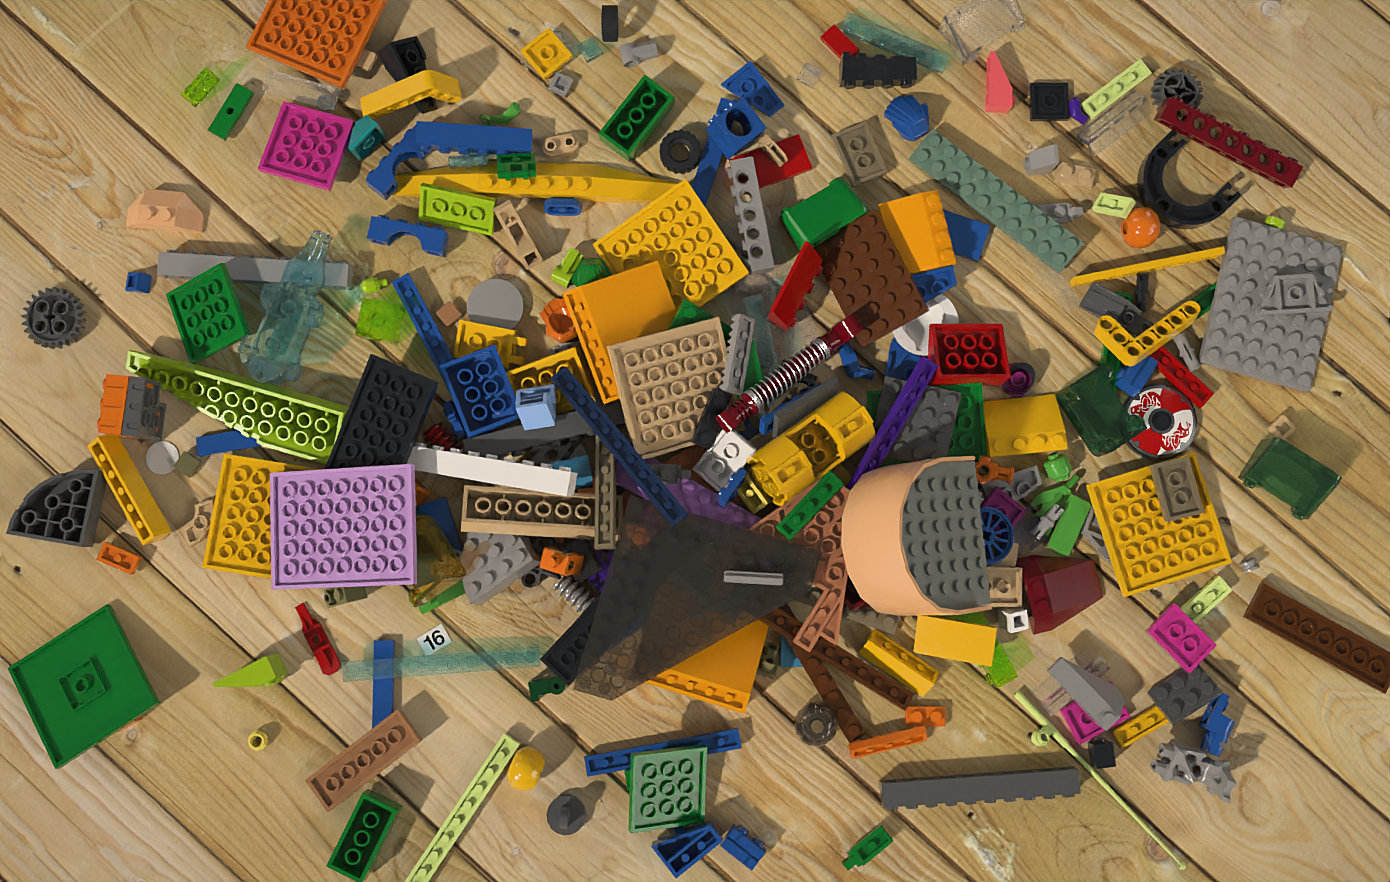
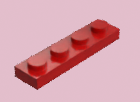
(1181, 377)

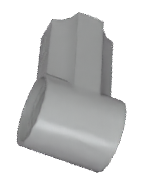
(633, 53)

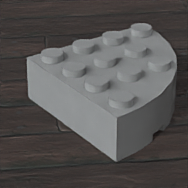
(495, 563)

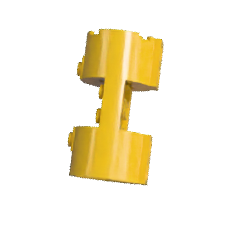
(811, 448)

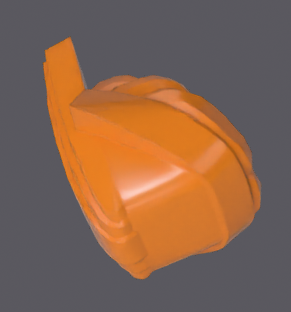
(558, 321)

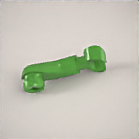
(504, 118)

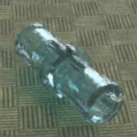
(468, 160)

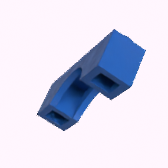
(383, 177)
(385, 231)

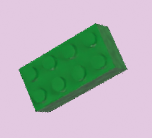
(637, 118)
(364, 836)

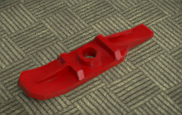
(323, 649)

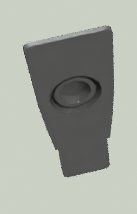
(1102, 301)

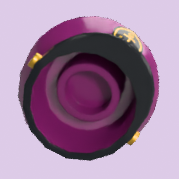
(1021, 379)

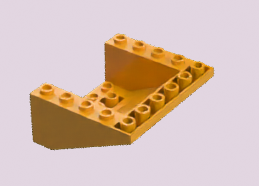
(618, 311)
(721, 672)

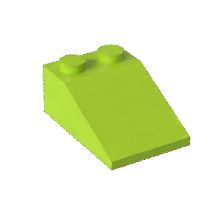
(264, 671)

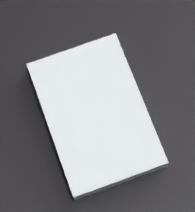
(725, 456)

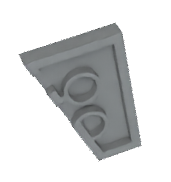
(1022, 484)

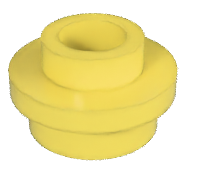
(253, 743)

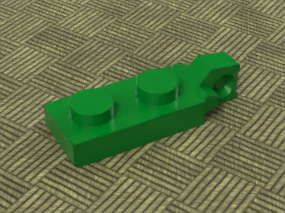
(867, 847)

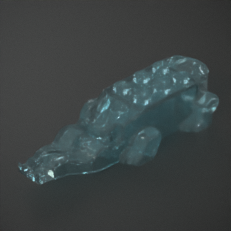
(288, 316)

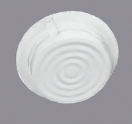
(915, 334)

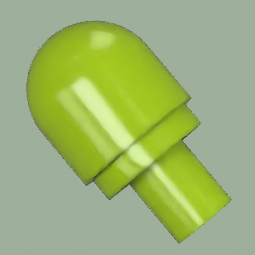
(373, 285)

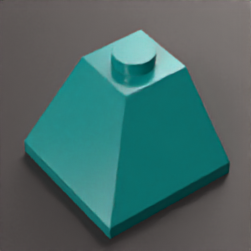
(365, 137)

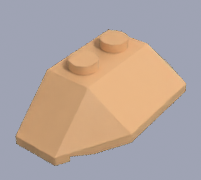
(165, 212)

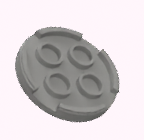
(496, 304)

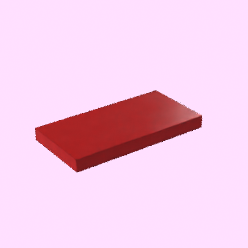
(770, 173)

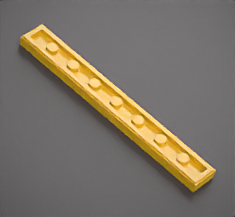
(1147, 266)

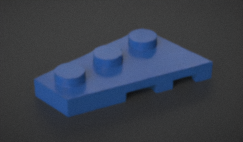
(754, 88)
(934, 282)

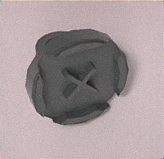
(566, 814)

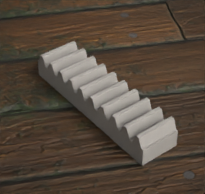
(738, 354)

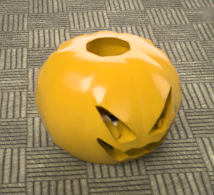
(525, 768)

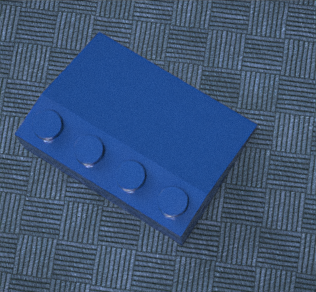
(481, 391)

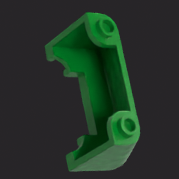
(822, 214)

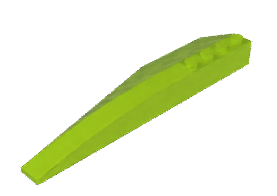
(264, 411)

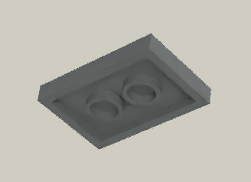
(1184, 694)

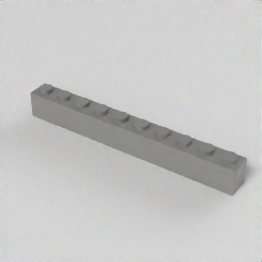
(245, 268)

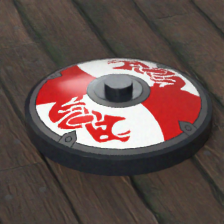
(1169, 421)

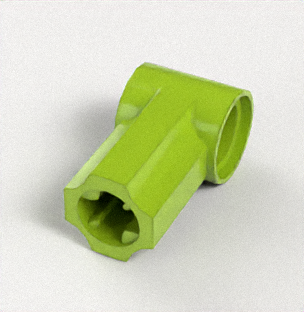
(564, 272)

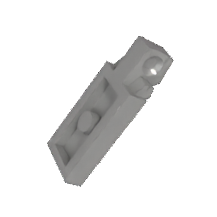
(1061, 212)

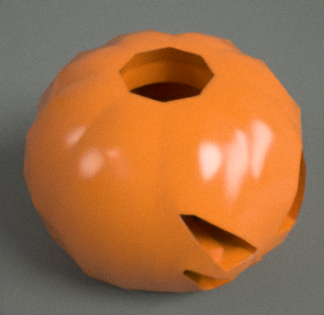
(1140, 227)

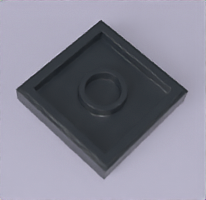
(1048, 101)

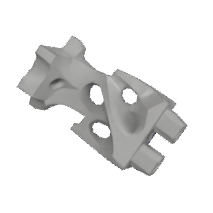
(1183, 758)

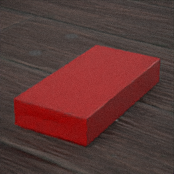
(838, 42)

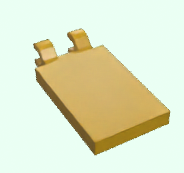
(477, 336)

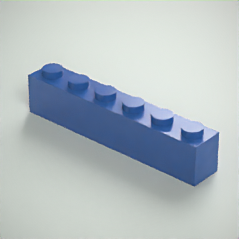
(472, 138)

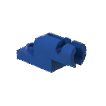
(1218, 726)

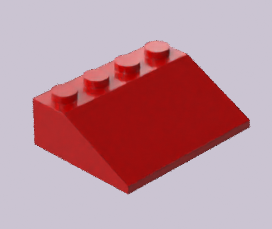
(795, 287)
(968, 354)

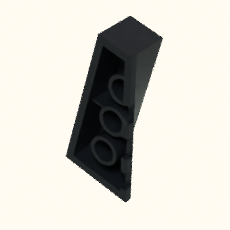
(876, 71)

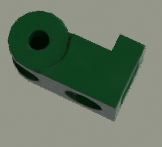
(544, 686)

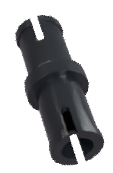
(1141, 291)

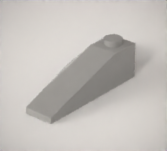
(1093, 694)

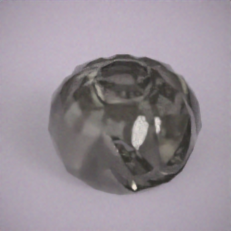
(812, 712)

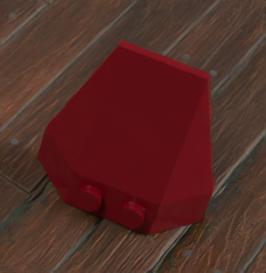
(1058, 588)

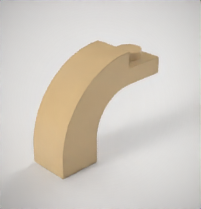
(517, 234)

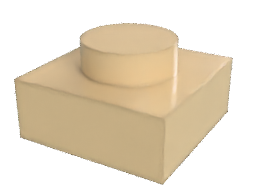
(1281, 427)

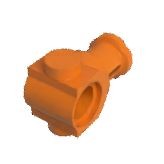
(994, 472)

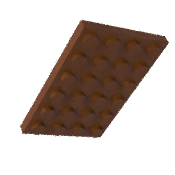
(870, 278)

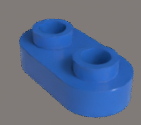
(562, 206)

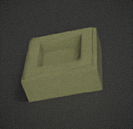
(187, 464)

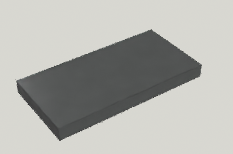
(803, 406)

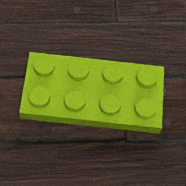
(457, 209)

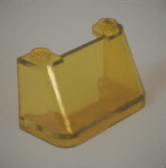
(436, 562)

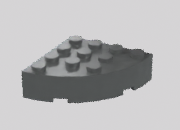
(62, 509)

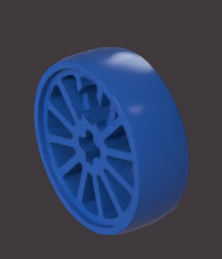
(989, 537)

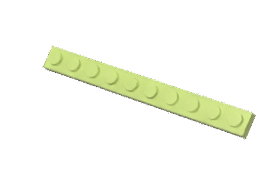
(464, 809)

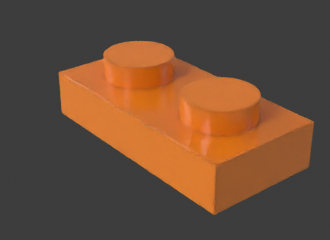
(119, 558)
(925, 715)

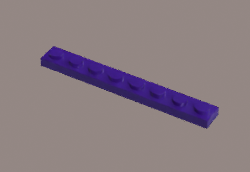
(895, 419)

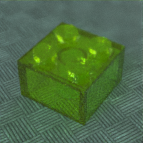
(380, 321)

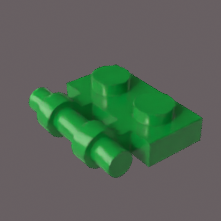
(516, 166)

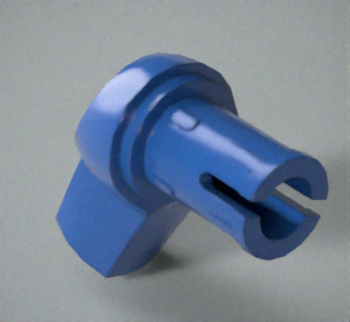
(851, 363)

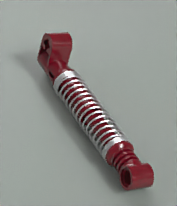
(819, 349)

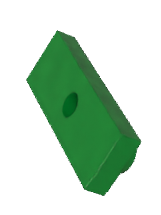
(237, 102)

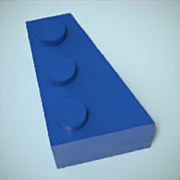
(687, 847)

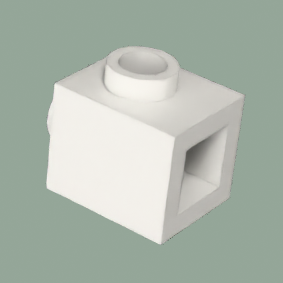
(1012, 619)

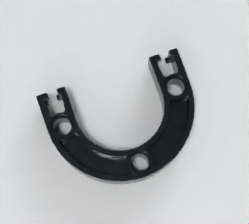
(1175, 215)

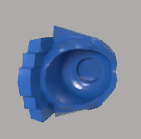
(908, 117)

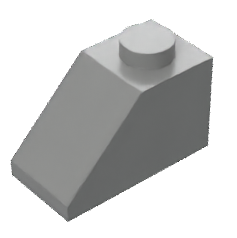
(1041, 160)

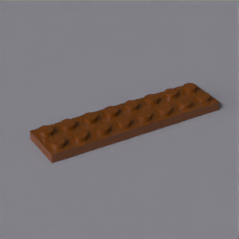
(1320, 637)

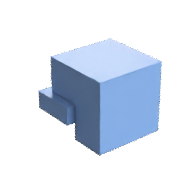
(537, 406)

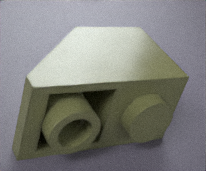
(342, 595)

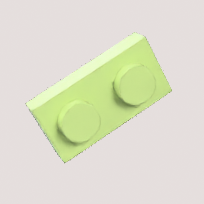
(1113, 205)

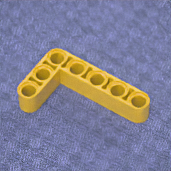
(409, 91)
(1150, 336)

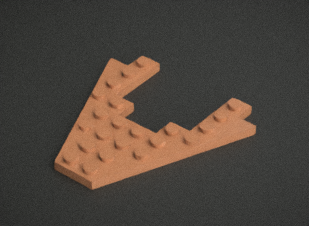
(824, 534)

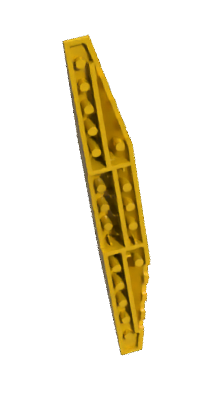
(555, 180)

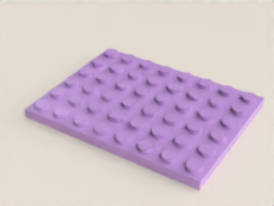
(343, 527)

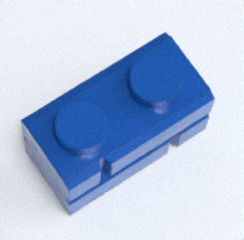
(1133, 378)
(743, 846)

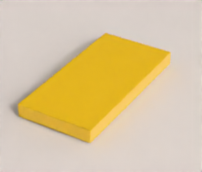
(955, 639)

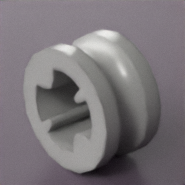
(1249, 565)

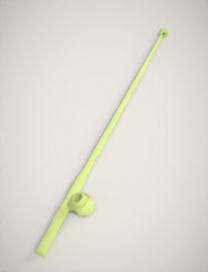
(1042, 737)

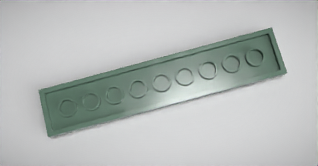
(996, 201)

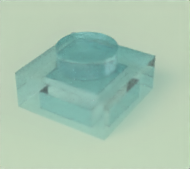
(590, 49)

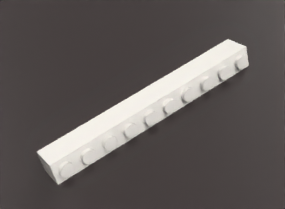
(493, 470)

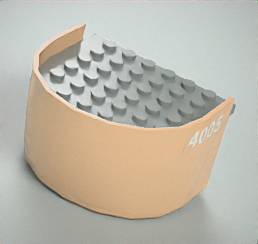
(917, 538)

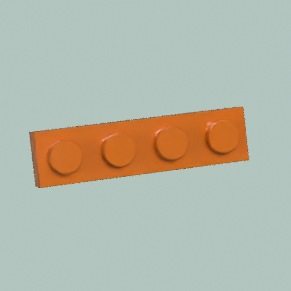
(891, 741)

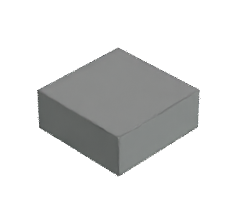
(561, 84)

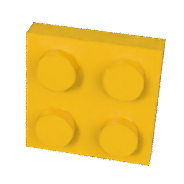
(546, 54)

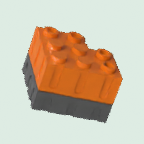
(131, 408)

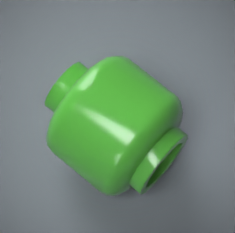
(1057, 466)

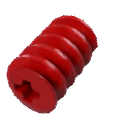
(438, 437)

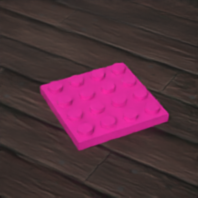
(306, 146)

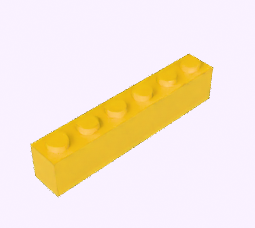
(129, 489)

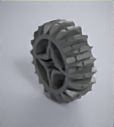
(1184, 86)

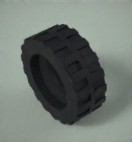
(680, 137)

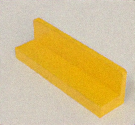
(899, 662)

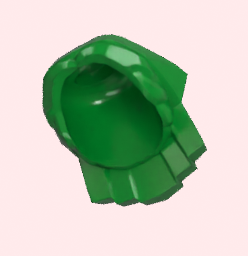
(590, 271)

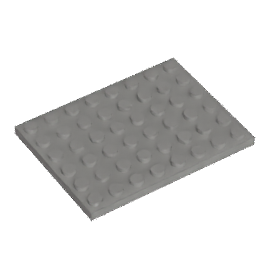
(1269, 346)

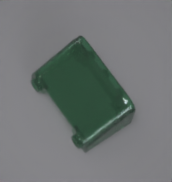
(1099, 412)
(1289, 476)

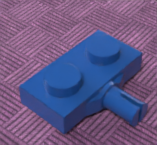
(451, 413)
(730, 492)

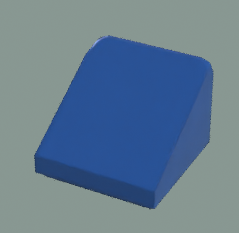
(138, 282)

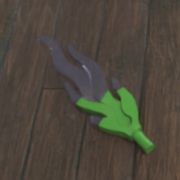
(1047, 499)

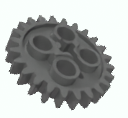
(37, 318)

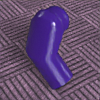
(1075, 110)

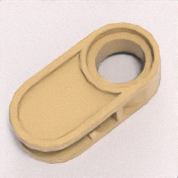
(772, 149)

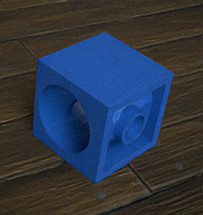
(746, 116)

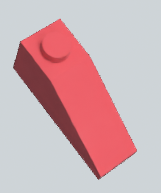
(998, 88)

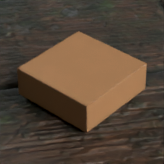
(449, 314)

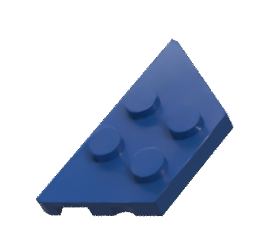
(900, 362)

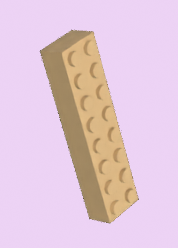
(531, 513)

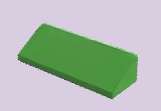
(1069, 525)

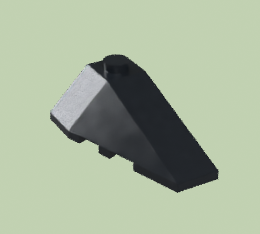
(403, 60)

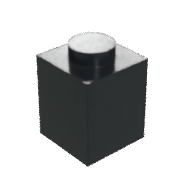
(1101, 753)

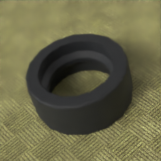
(609, 23)

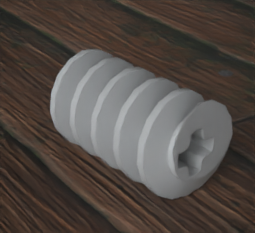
(573, 593)

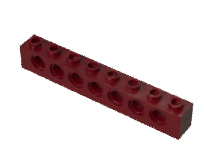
(1289, 166)

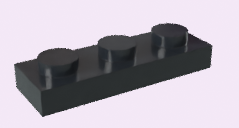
(707, 425)

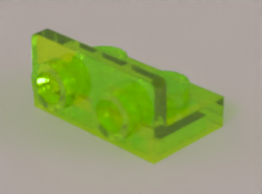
(200, 87)

